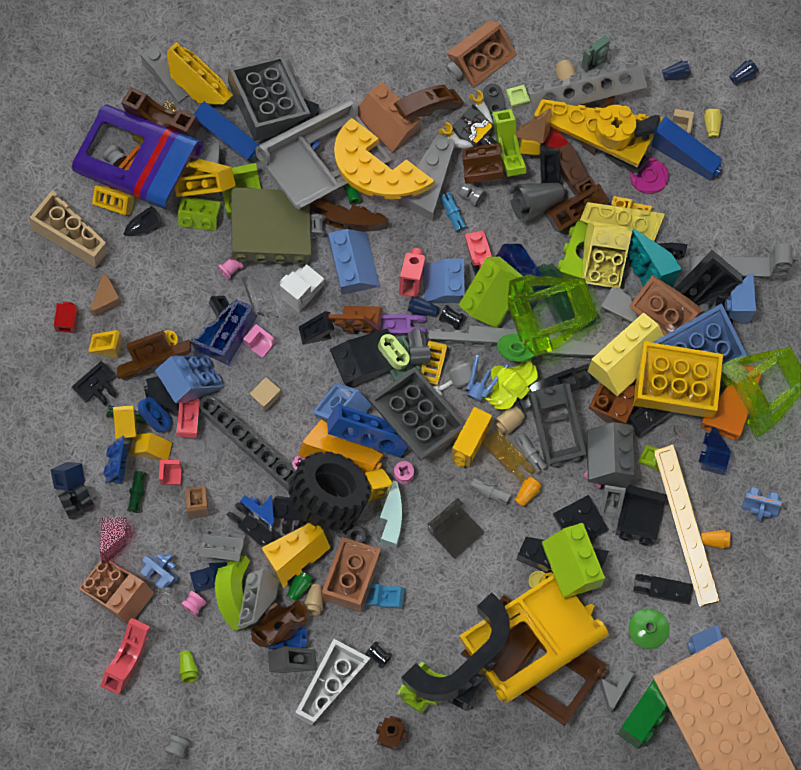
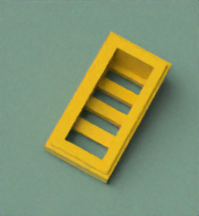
(529, 147)
(125, 201)
(440, 348)

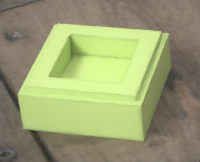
(517, 96)

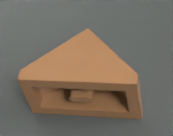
(537, 128)
(105, 297)
(197, 502)

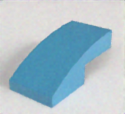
(385, 596)

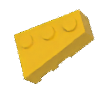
(203, 178)
(295, 551)

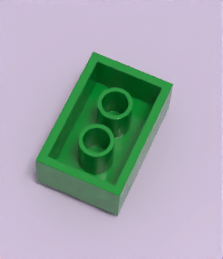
(643, 717)

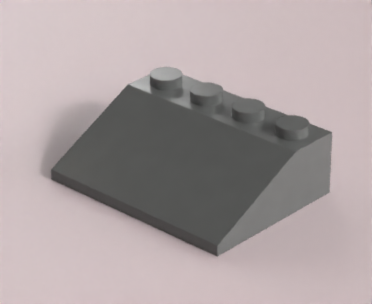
(267, 96)
(418, 414)

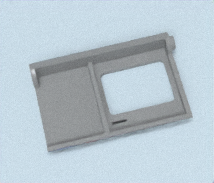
(295, 163)

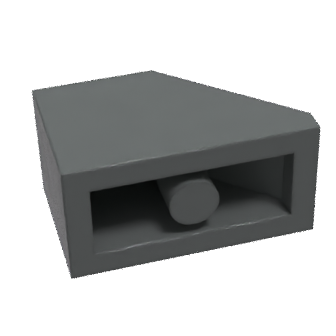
(292, 660)

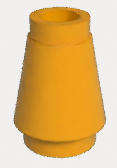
(528, 491)
(717, 539)

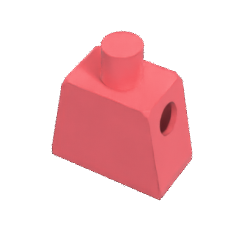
(412, 273)

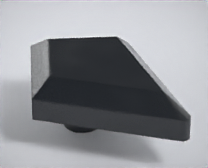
(646, 127)

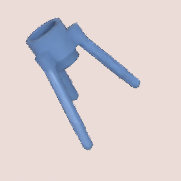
(479, 390)

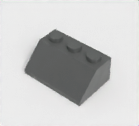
(610, 454)

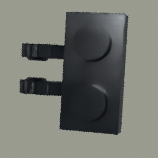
(93, 382)
(284, 509)

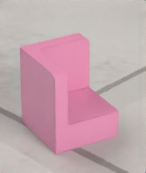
(259, 341)

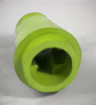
(187, 667)

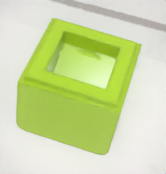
(648, 458)

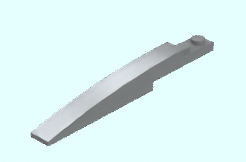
(489, 337)

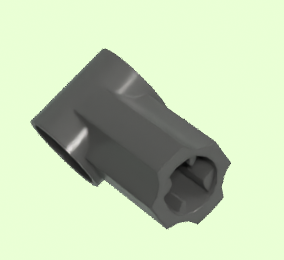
(418, 349)

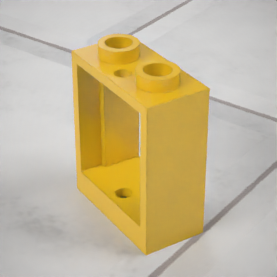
(471, 437)

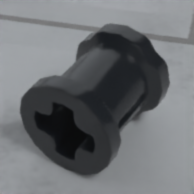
(451, 317)
(378, 654)

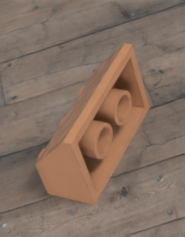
(482, 52)
(384, 120)

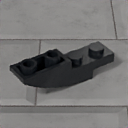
(576, 377)

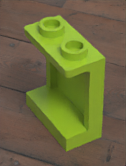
(245, 177)

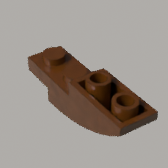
(427, 100)
(573, 171)
(356, 219)

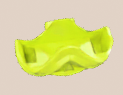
(511, 384)

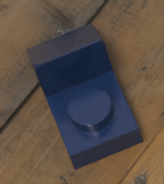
(205, 578)

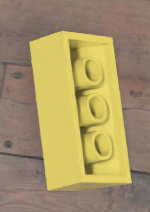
(619, 361)

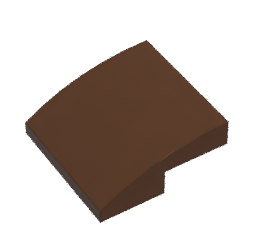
(482, 163)

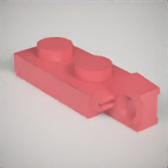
(477, 247)
(188, 419)

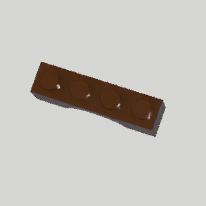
(144, 107)

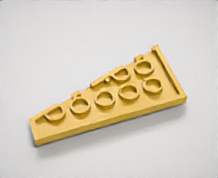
(581, 124)

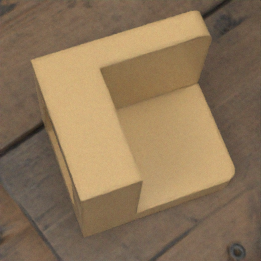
(683, 119)
(266, 393)

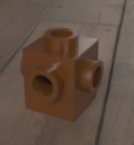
(391, 740)

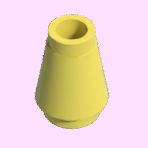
(713, 122)

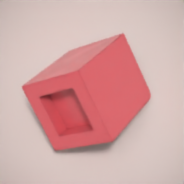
(170, 472)

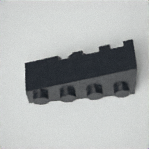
(534, 555)

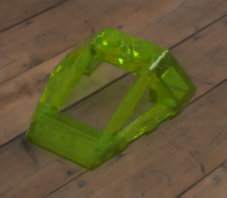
(519, 299)
(760, 410)

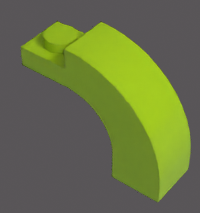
(505, 132)
(229, 590)

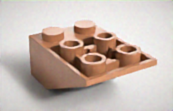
(117, 590)

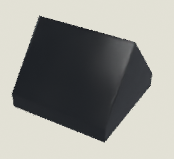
(218, 304)

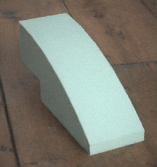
(392, 517)

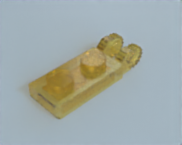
(507, 455)

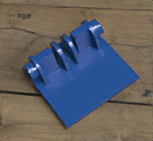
(117, 454)

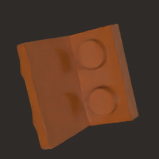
(359, 319)

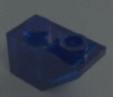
(716, 454)

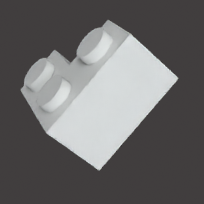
(300, 287)

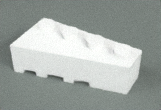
(332, 676)

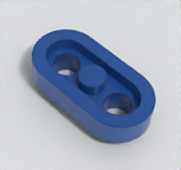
(154, 413)

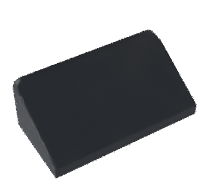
(549, 164)

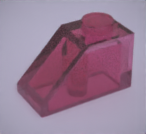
(113, 537)

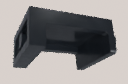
(640, 515)

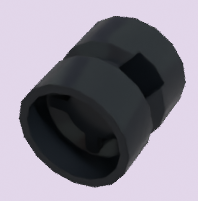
(83, 498)

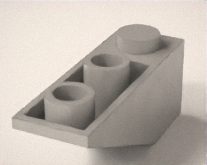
(258, 596)

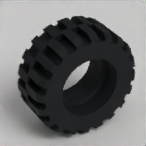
(318, 505)

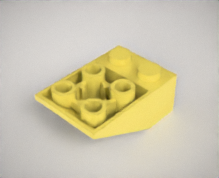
(605, 253)

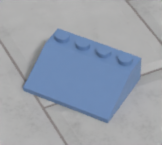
(707, 333)

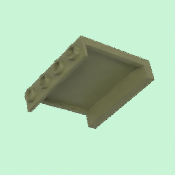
(268, 227)

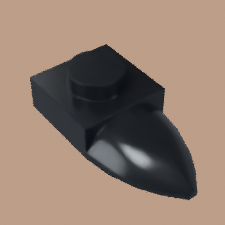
(143, 222)

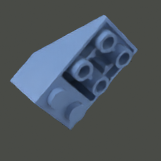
(189, 377)

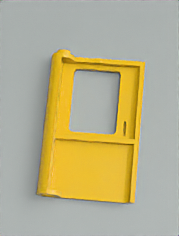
(559, 625)

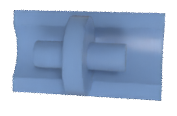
(761, 505)
(166, 575)

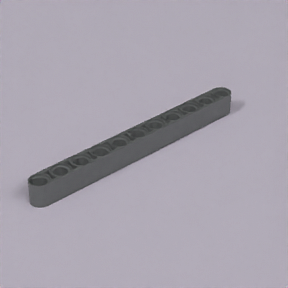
(258, 453)

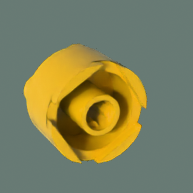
(615, 127)

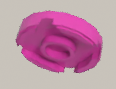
(646, 181)

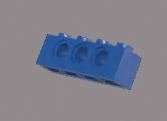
(365, 430)

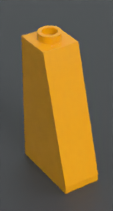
(321, 441)

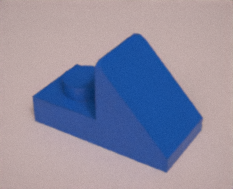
(264, 512)

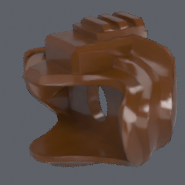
(292, 618)

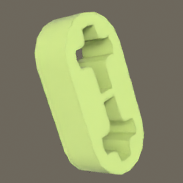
(393, 351)

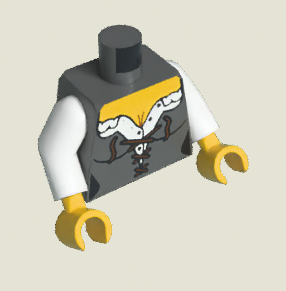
(472, 127)

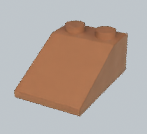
(665, 305)
(351, 574)

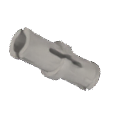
(530, 453)
(490, 491)

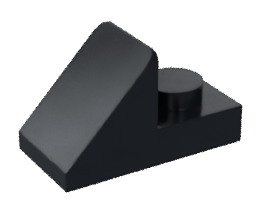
(316, 329)

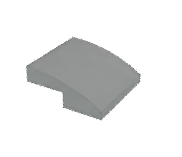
(222, 545)

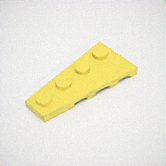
(643, 221)

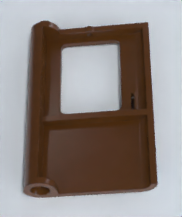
(520, 650)

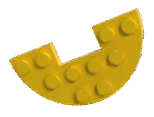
(368, 173)

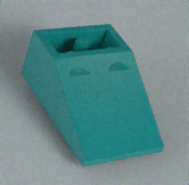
(651, 259)

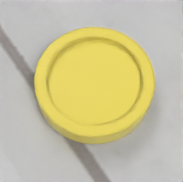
(535, 578)

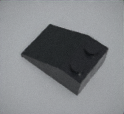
(360, 358)

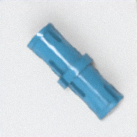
(453, 212)

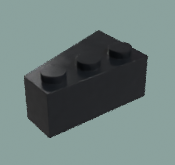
(708, 279)

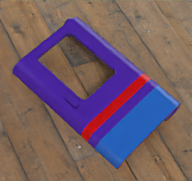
(155, 166)

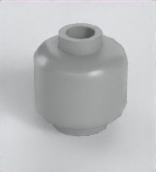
(461, 374)

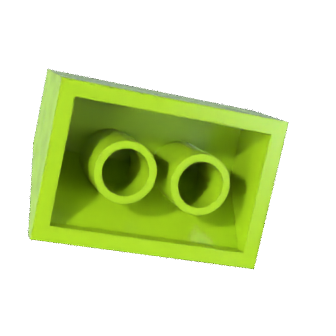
(488, 292)
(573, 561)

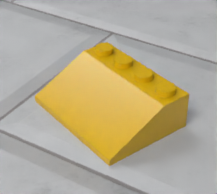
(678, 380)

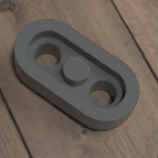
(493, 100)

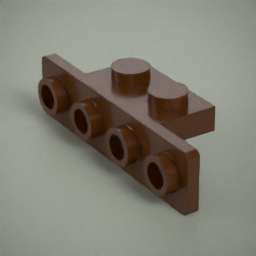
(151, 352)

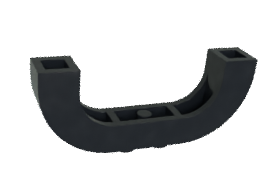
(473, 669)

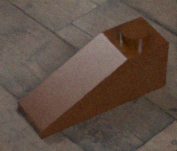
(573, 208)

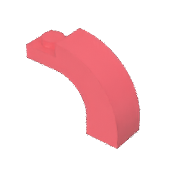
(127, 657)

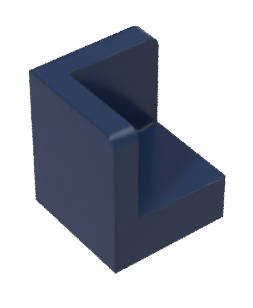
(67, 475)

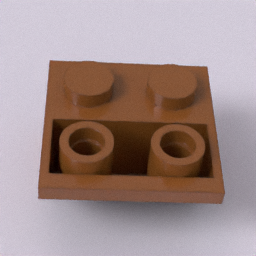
(613, 408)

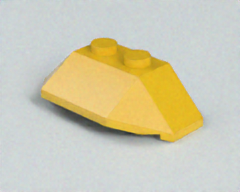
(196, 77)

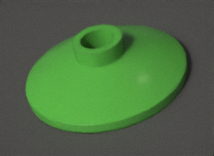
(512, 349)
(646, 638)

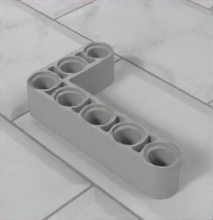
(763, 269)

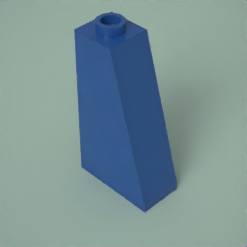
(225, 131)
(685, 149)

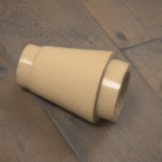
(314, 600)

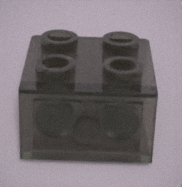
(454, 529)

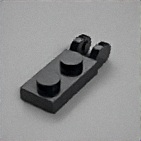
(254, 526)
(664, 589)

